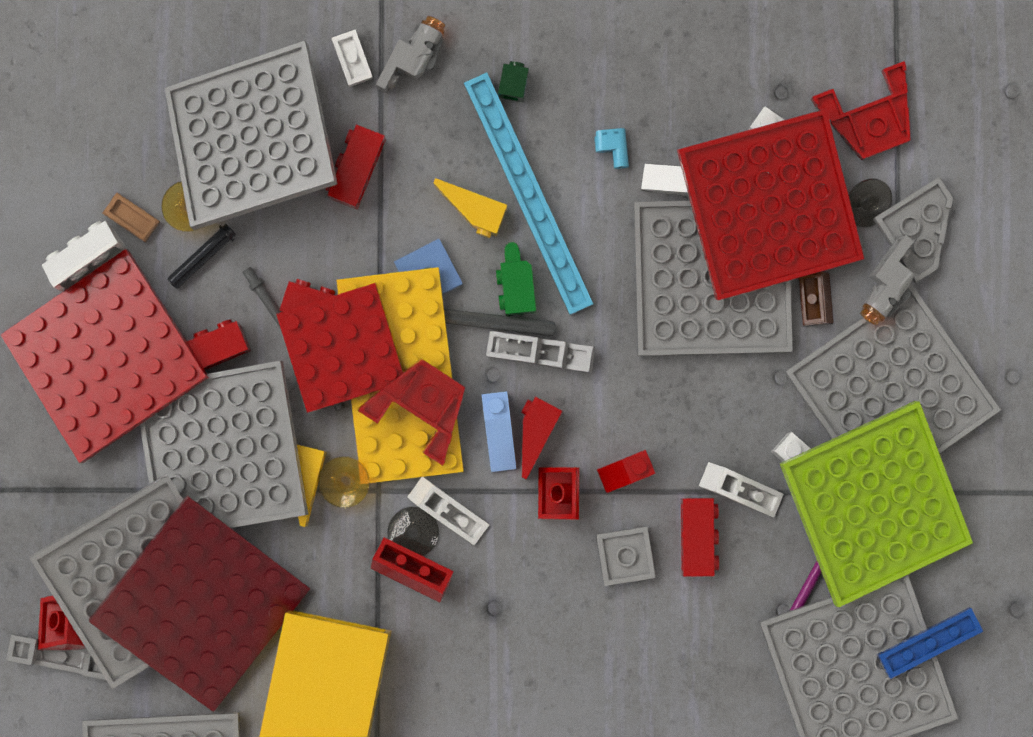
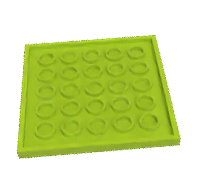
(876, 503)

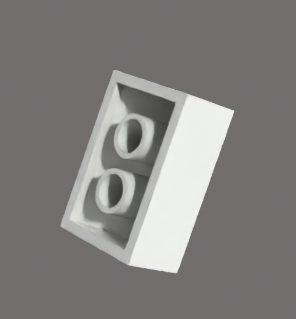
(83, 255)

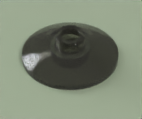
(877, 197)
(414, 518)

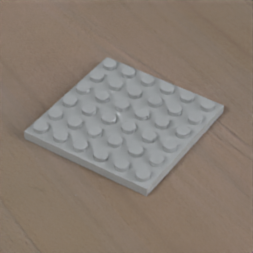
(250, 135)
(677, 297)
(889, 366)
(231, 446)
(93, 559)
(834, 673)

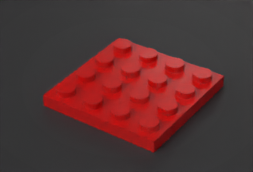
(340, 347)

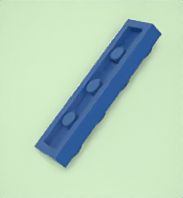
(930, 643)

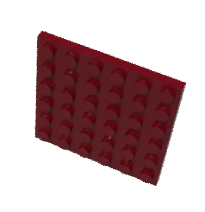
(199, 604)

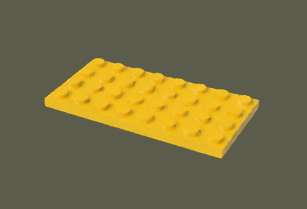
(419, 331)

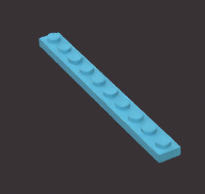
(528, 193)

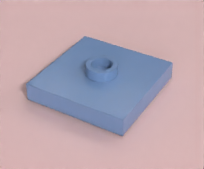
(432, 256)

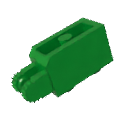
(517, 283)

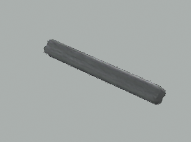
(499, 322)

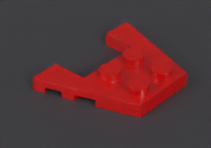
(874, 125)
(428, 396)

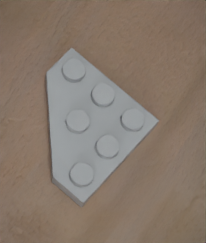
(924, 220)

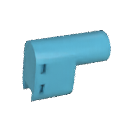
(613, 141)

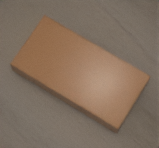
(131, 217)

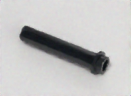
(201, 256)

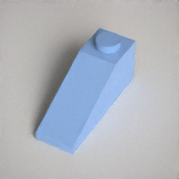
(499, 431)

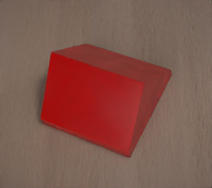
(558, 493)

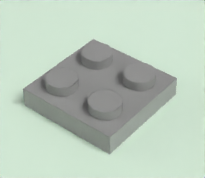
(625, 556)

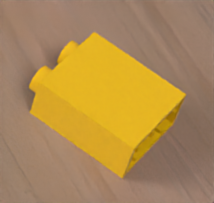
(324, 678)

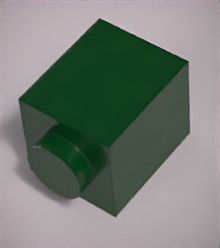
(513, 81)

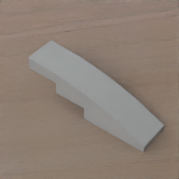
(540, 351)

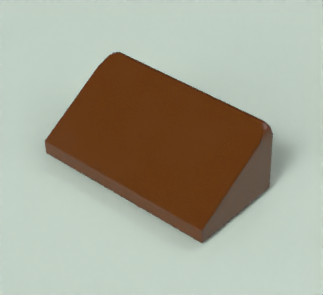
(816, 299)

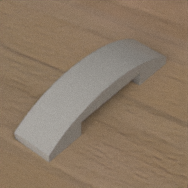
(25, 651)

